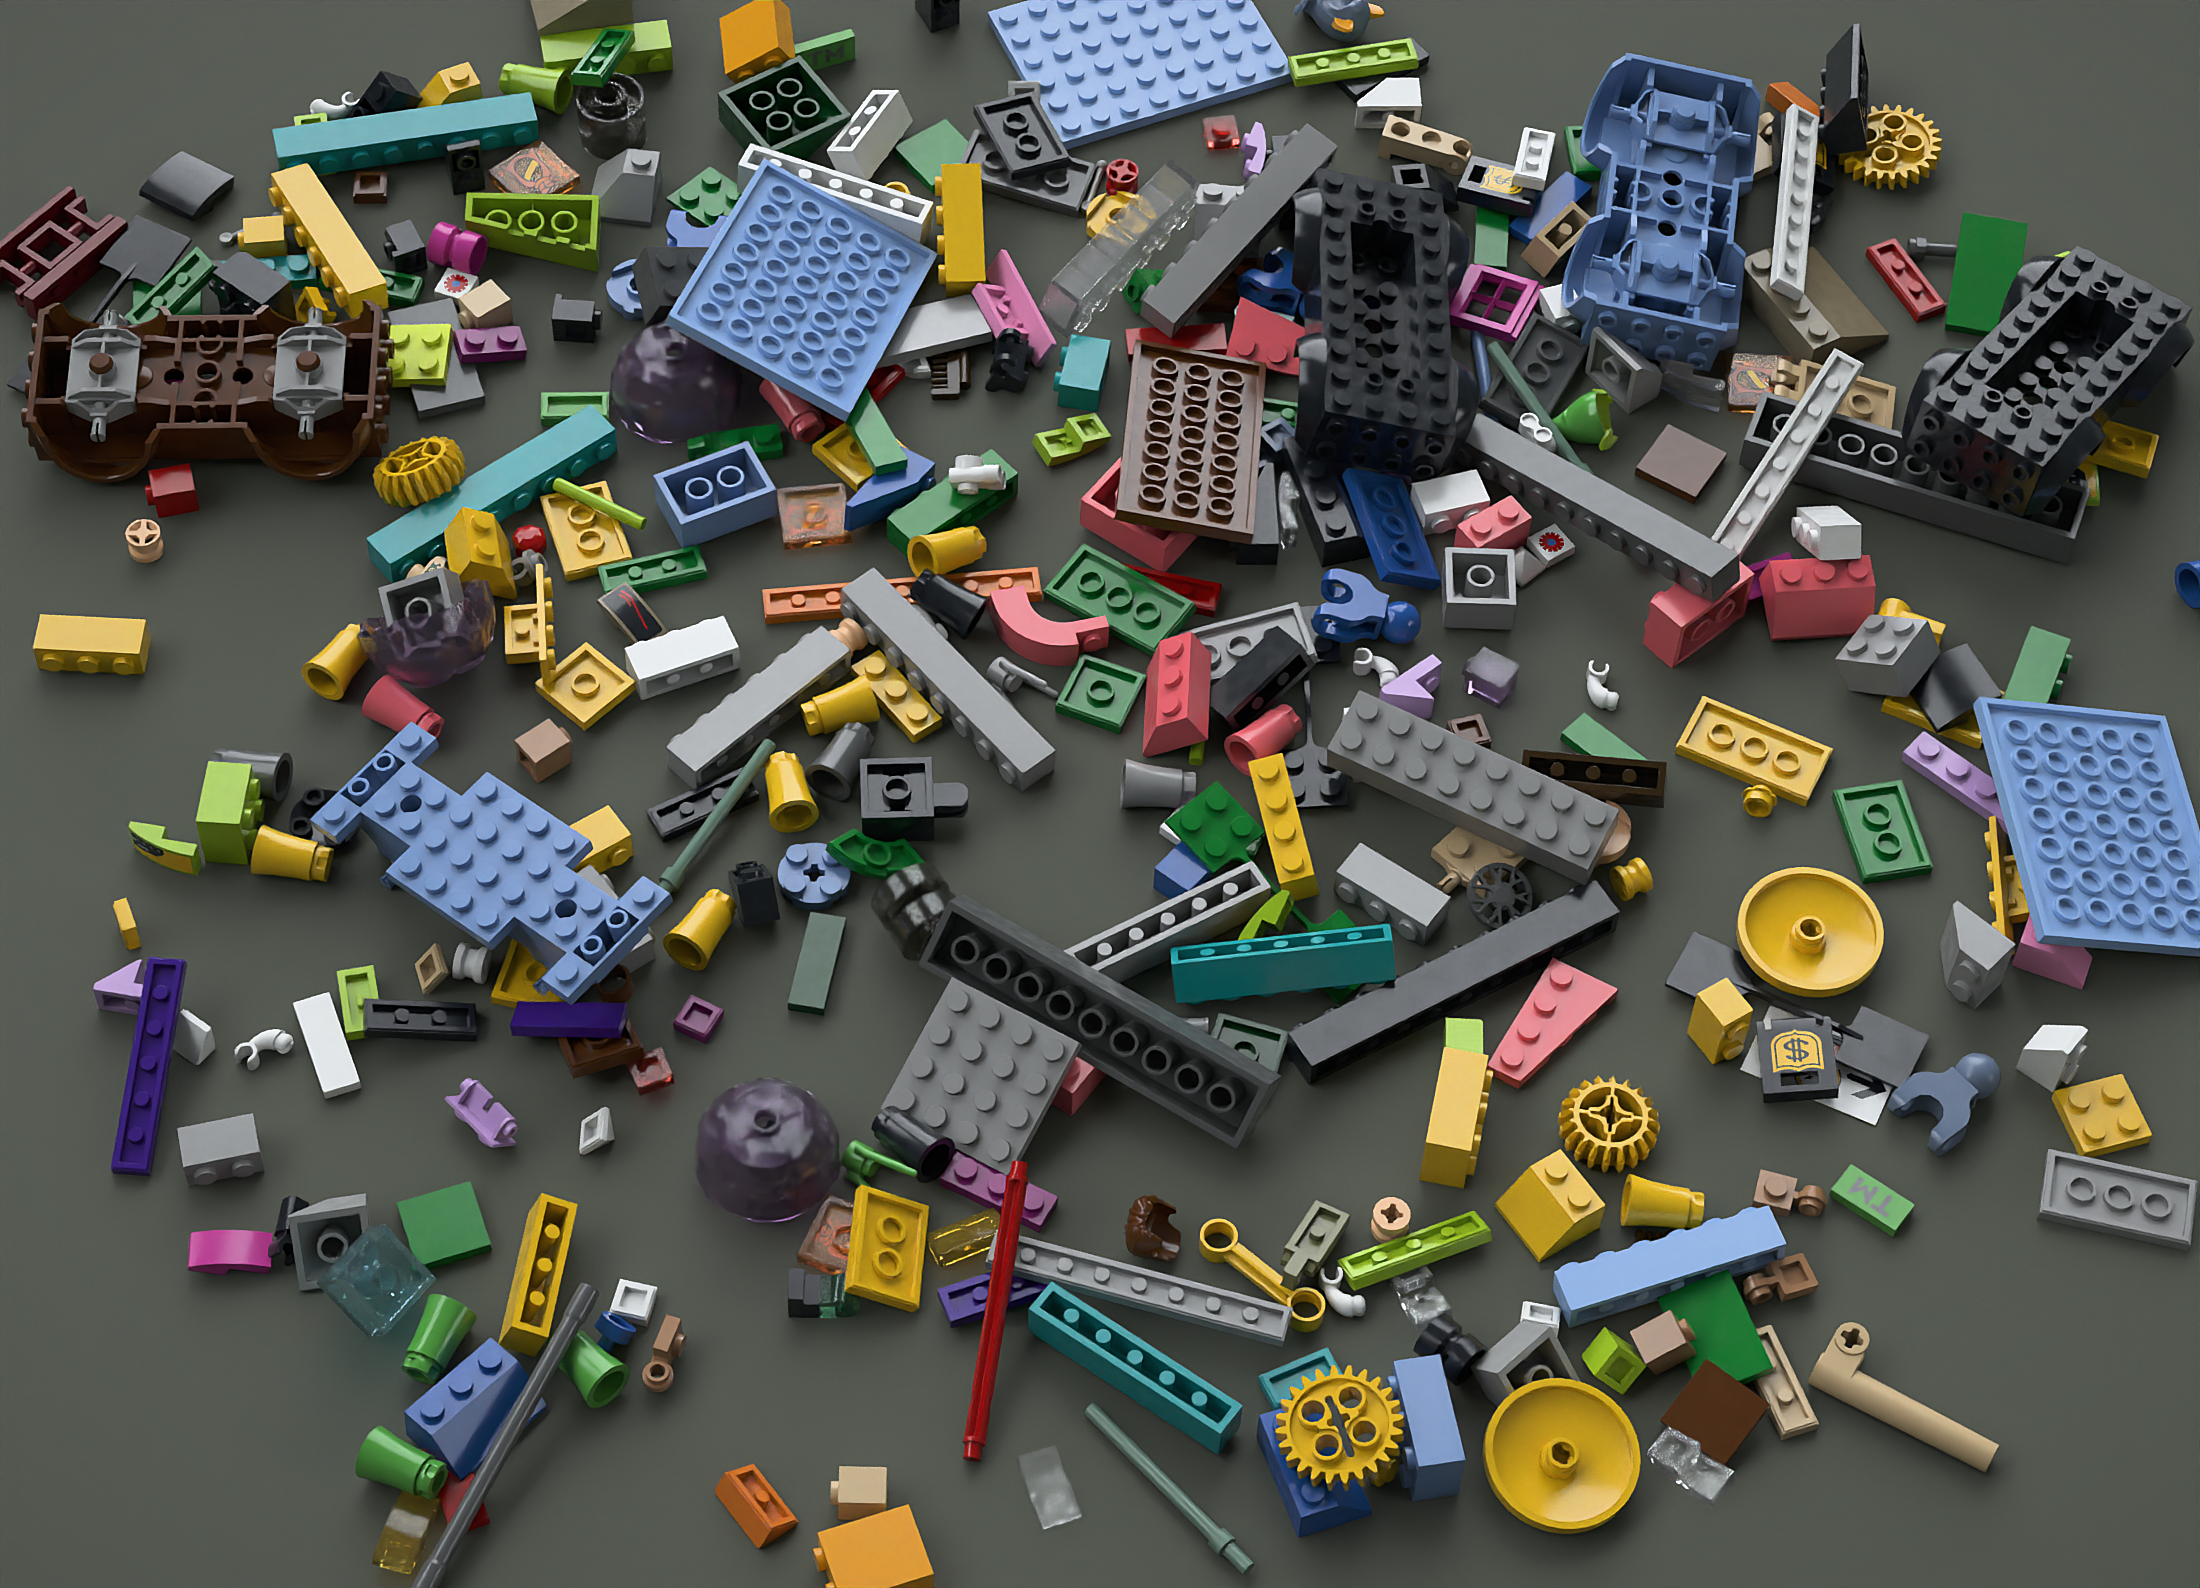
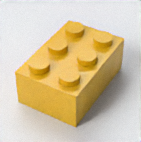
(1456, 1118)

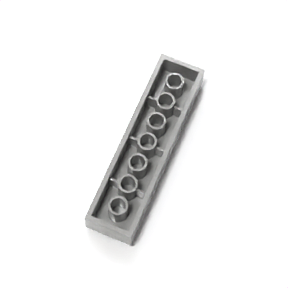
(1472, 787)

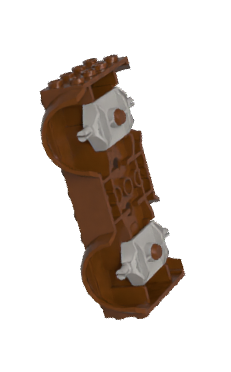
(307, 412)

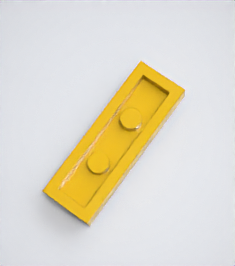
(898, 697)

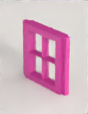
(1519, 313)

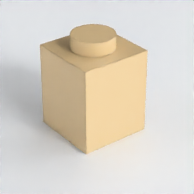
(485, 307)
(859, 1492)

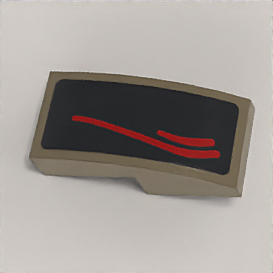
(631, 614)

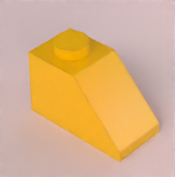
(452, 86)

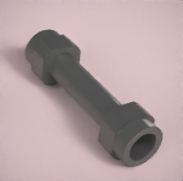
(1918, 249)

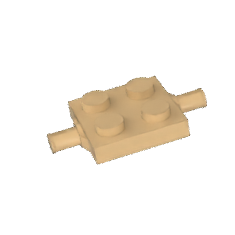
(1466, 853)

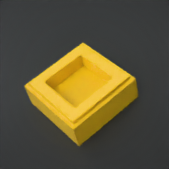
(126, 924)

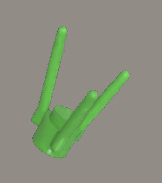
(864, 1160)

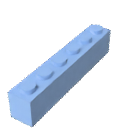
(1657, 1267)

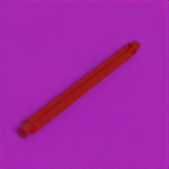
(995, 1311)

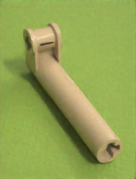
(1839, 1377)

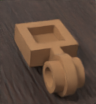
(1780, 1193)
(1788, 1276)
(668, 1344)

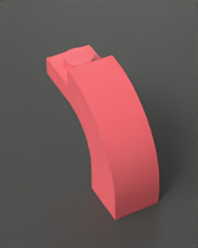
(1043, 639)

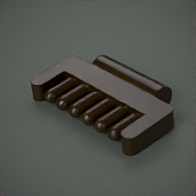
(950, 374)

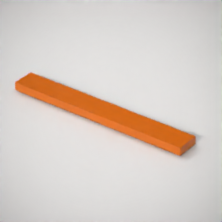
(824, 600)

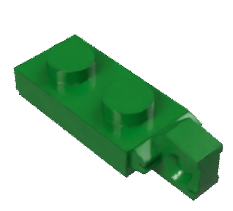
(763, 439)

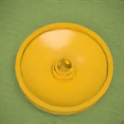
(1809, 932)
(1561, 1456)

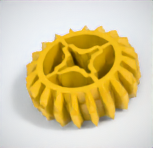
(419, 471)
(1586, 1128)

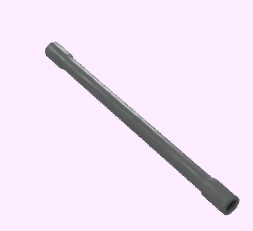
(574, 1317)

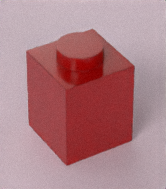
(172, 490)

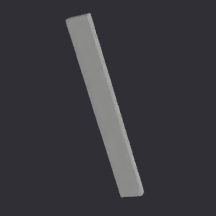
(1149, 1290)

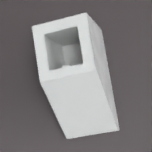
(2053, 1055)

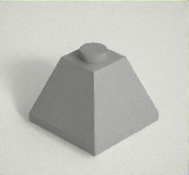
(629, 187)
(1622, 371)
(324, 1233)

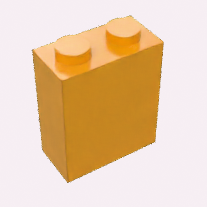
(756, 38)
(875, 1553)

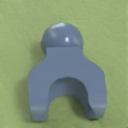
(1948, 1097)

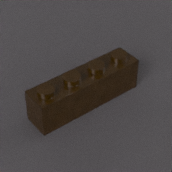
(1603, 777)

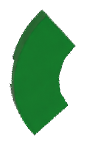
(871, 856)

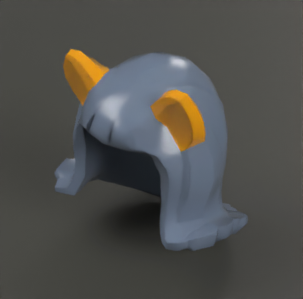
(1341, 18)

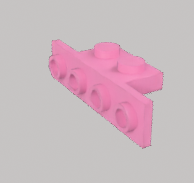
(1010, 305)

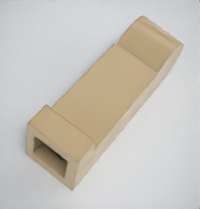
(1424, 145)

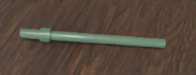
(1533, 404)
(674, 876)
(1219, 1539)

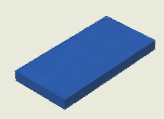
(1391, 529)

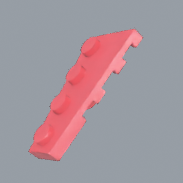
(1265, 338)
(1549, 1018)

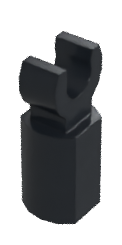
(282, 1232)

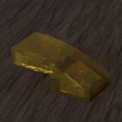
(405, 1532)

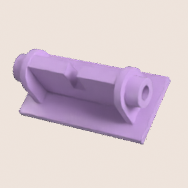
(493, 1126)

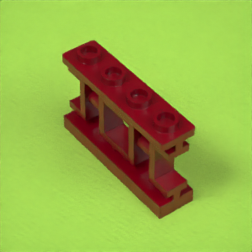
(69, 268)

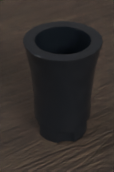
(949, 602)
(913, 1143)

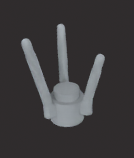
(1008, 677)

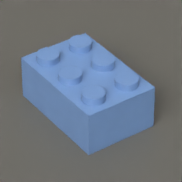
(715, 495)
(1432, 1441)

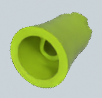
(547, 86)

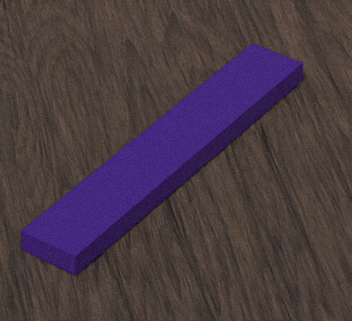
(149, 1066)

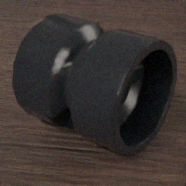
(1456, 1350)

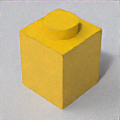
(263, 237)

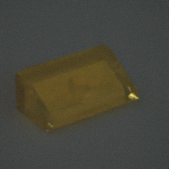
(963, 1237)

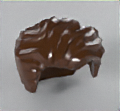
(1149, 1230)

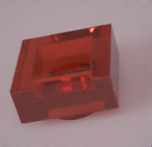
(1220, 132)
(651, 1072)

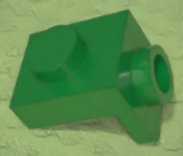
(1138, 284)

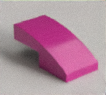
(229, 1249)

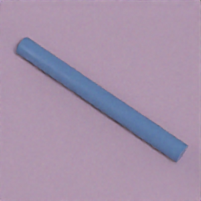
(1482, 365)

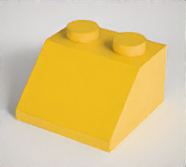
(480, 550)
(1551, 1206)

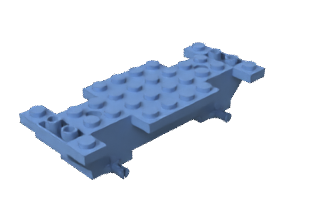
(491, 864)

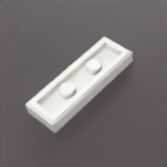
(1533, 159)
(327, 1045)

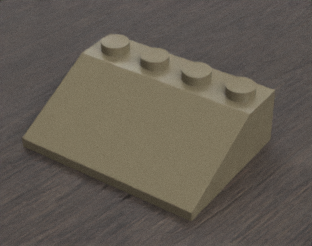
(575, 15)
(1820, 320)

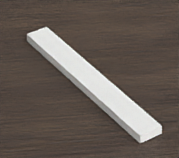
(1794, 202)
(1788, 452)

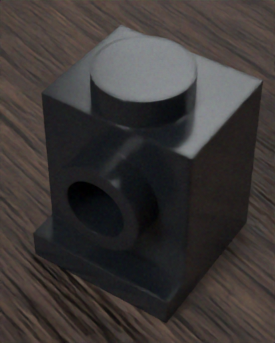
(405, 248)
(575, 320)

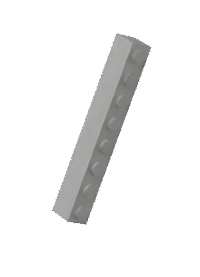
(1236, 231)
(947, 680)

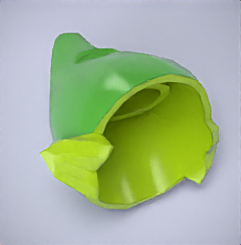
(1588, 420)

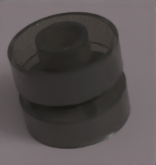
(611, 116)
(911, 907)

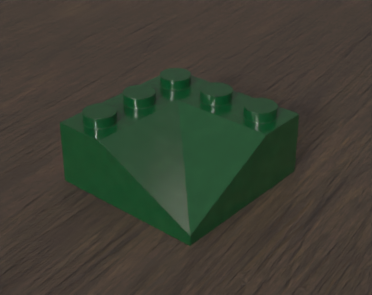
(783, 110)

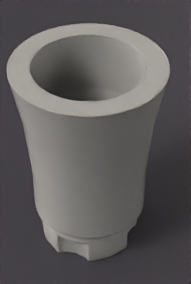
(1155, 786)

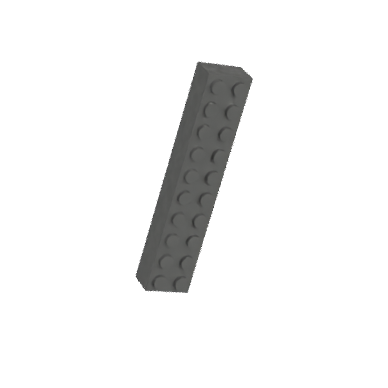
(1873, 468)
(1115, 1025)

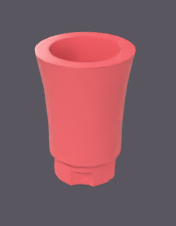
(797, 414)
(396, 707)
(1262, 737)

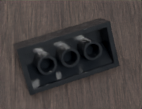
(1845, 95)
(1325, 506)

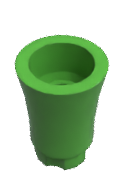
(437, 1338)
(593, 1370)
(400, 1465)

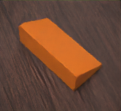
(1783, 95)
(755, 1505)

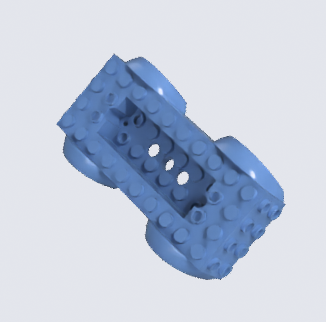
(1651, 289)

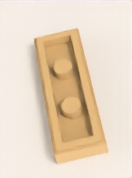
(1783, 1392)

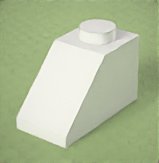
(1393, 97)

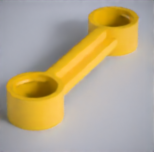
(1260, 1274)

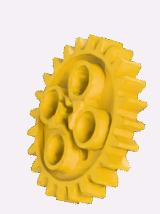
(1897, 149)
(1305, 1439)

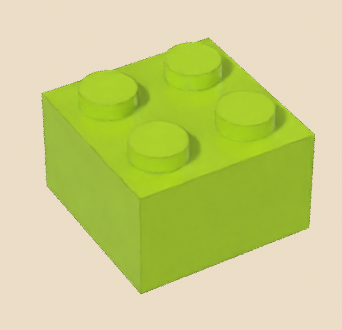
(229, 812)

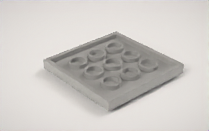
(983, 1075)

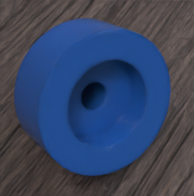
(613, 1330)

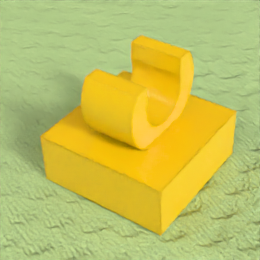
(312, 298)

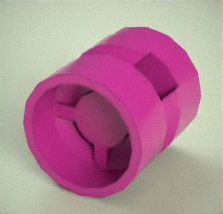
(462, 250)

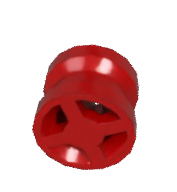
(1122, 176)

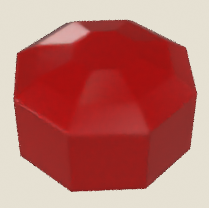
(529, 538)

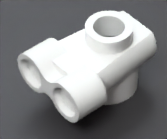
(1534, 432)
(971, 474)

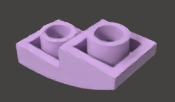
(1255, 150)

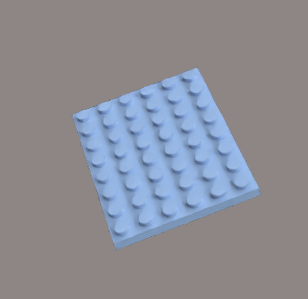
(1136, 60)
(802, 289)
(2097, 824)

